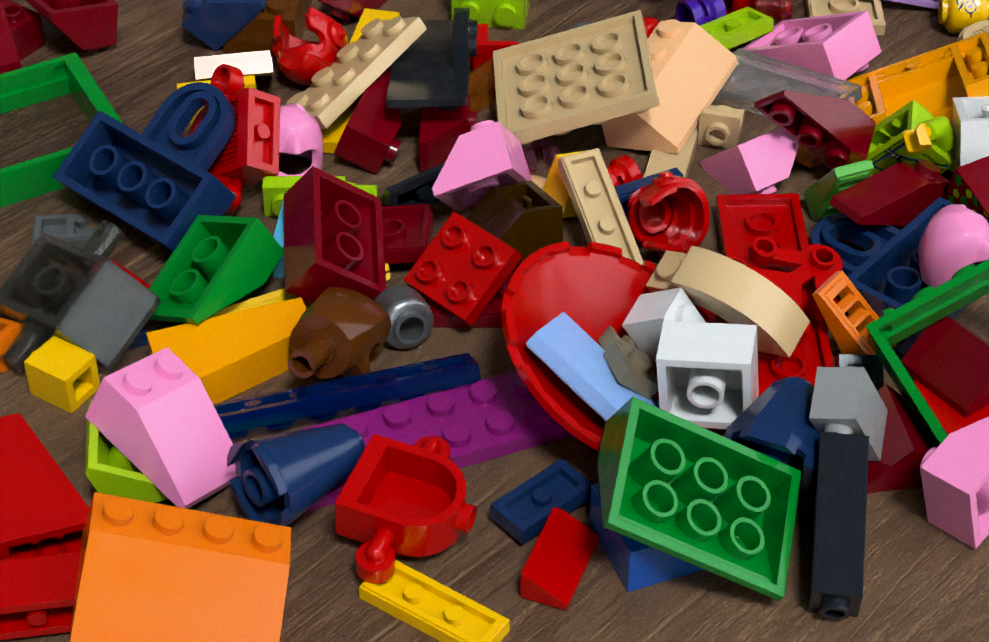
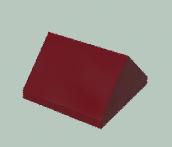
(951, 365)
(902, 448)

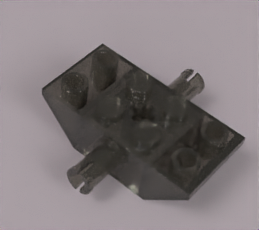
(75, 298)

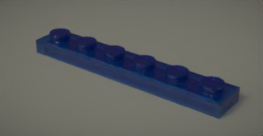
(360, 392)

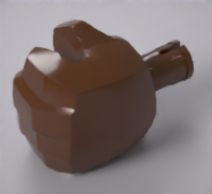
(338, 335)

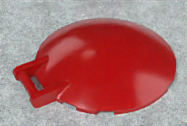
(595, 291)

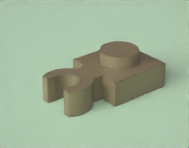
(629, 363)

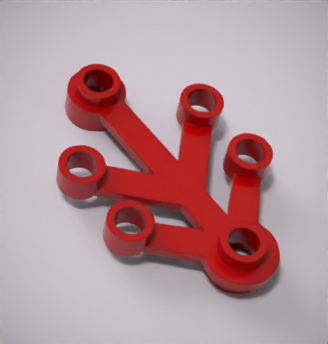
(812, 265)

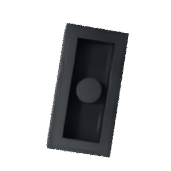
(413, 190)

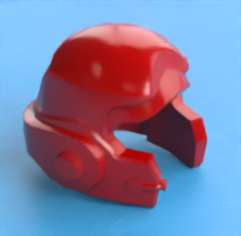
(301, 58)
(669, 214)

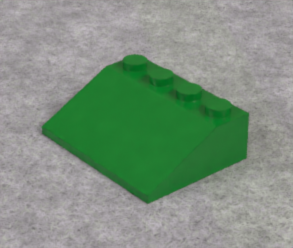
(698, 496)

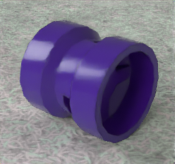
(699, 10)

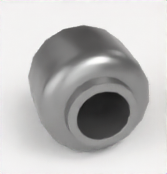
(408, 314)

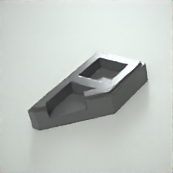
(63, 226)

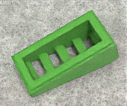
(837, 180)

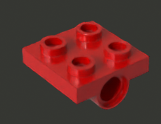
(462, 268)

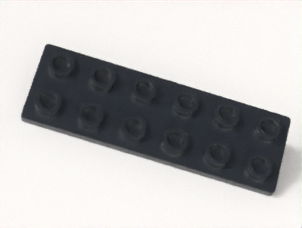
(435, 66)

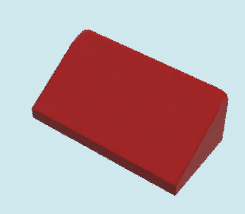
(558, 560)

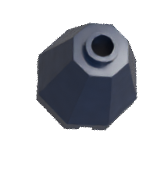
(781, 427)

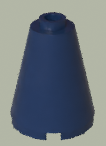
(291, 470)

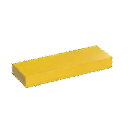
(434, 608)

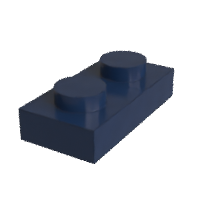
(528, 506)

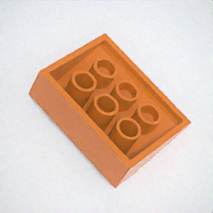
(178, 575)

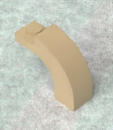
(734, 295)

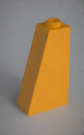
(234, 348)

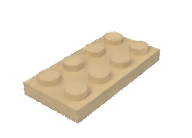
(357, 67)

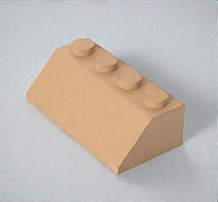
(688, 76)

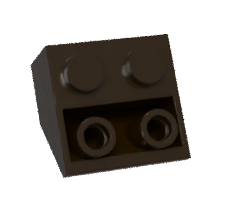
(520, 216)

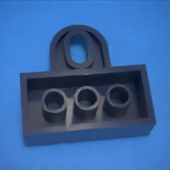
(156, 177)
(889, 268)

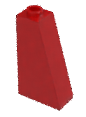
(37, 501)

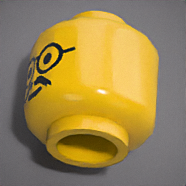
(961, 13)

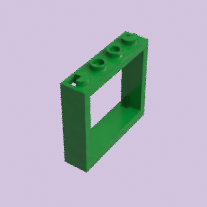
(36, 85)
(923, 310)

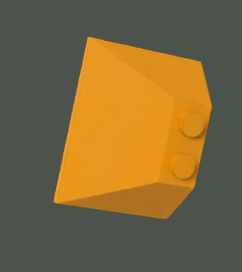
(928, 79)

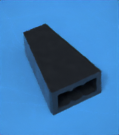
(838, 526)

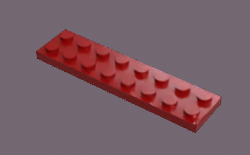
(781, 219)

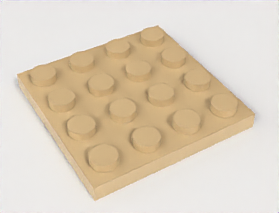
(575, 78)

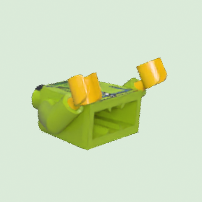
(913, 135)

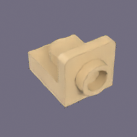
(720, 126)

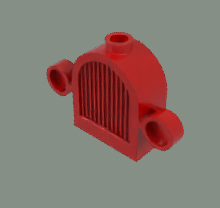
(255, 140)
(402, 504)

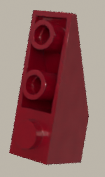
(824, 125)

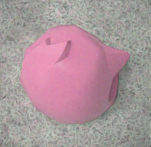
(300, 136)
(952, 241)

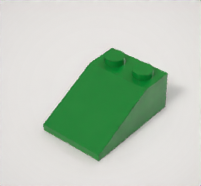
(214, 267)

